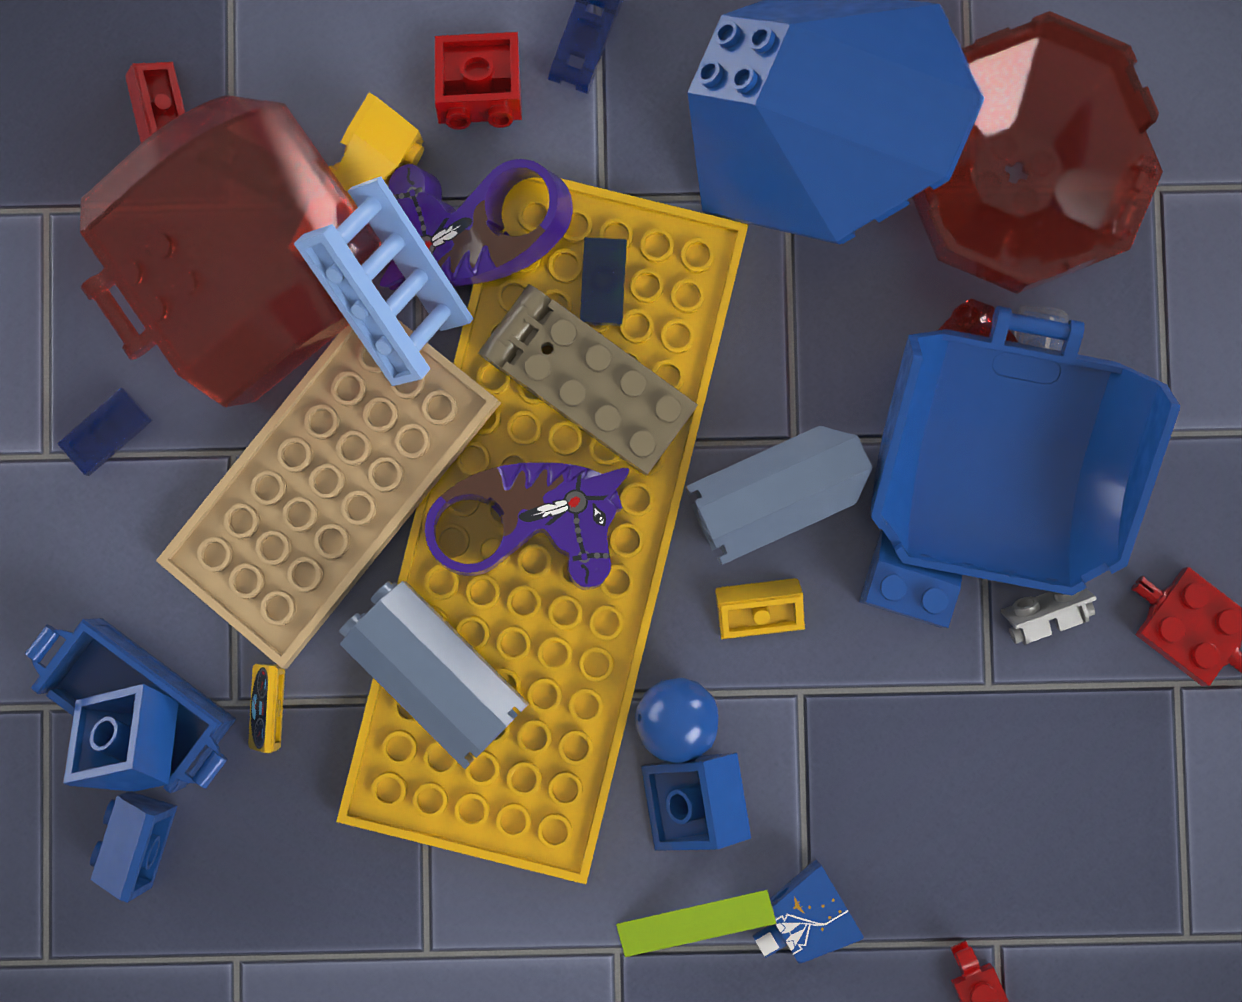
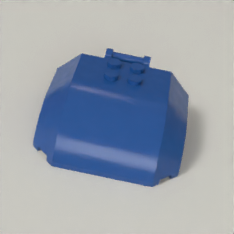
(1018, 456)

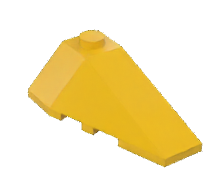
(376, 145)

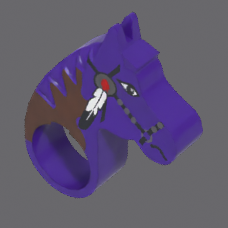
(471, 239)
(553, 499)

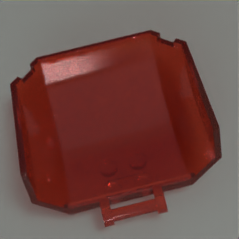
(205, 247)

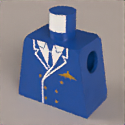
(808, 918)

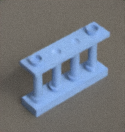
(358, 298)

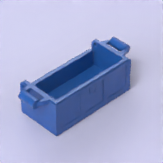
(104, 660)

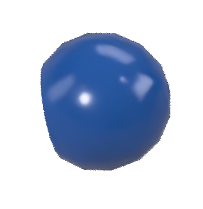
(677, 720)

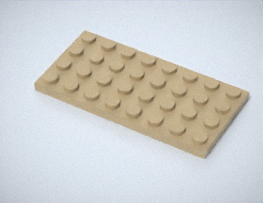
(323, 492)

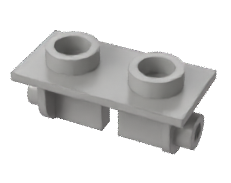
(1032, 614)

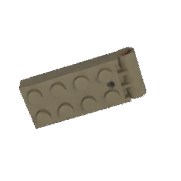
(588, 379)

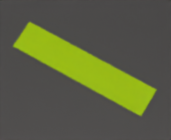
(696, 923)

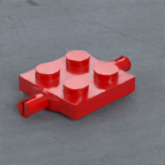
(1192, 625)

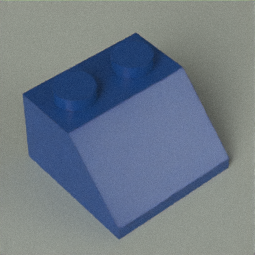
(909, 589)
(122, 740)
(696, 803)
(132, 844)

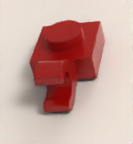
(976, 982)

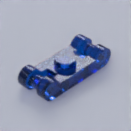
(585, 38)

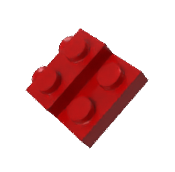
(477, 79)

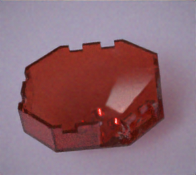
(1078, 124)

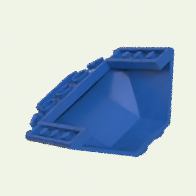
(828, 112)

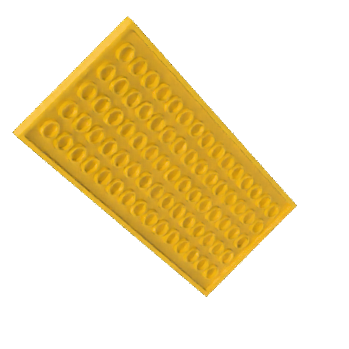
(565, 649)

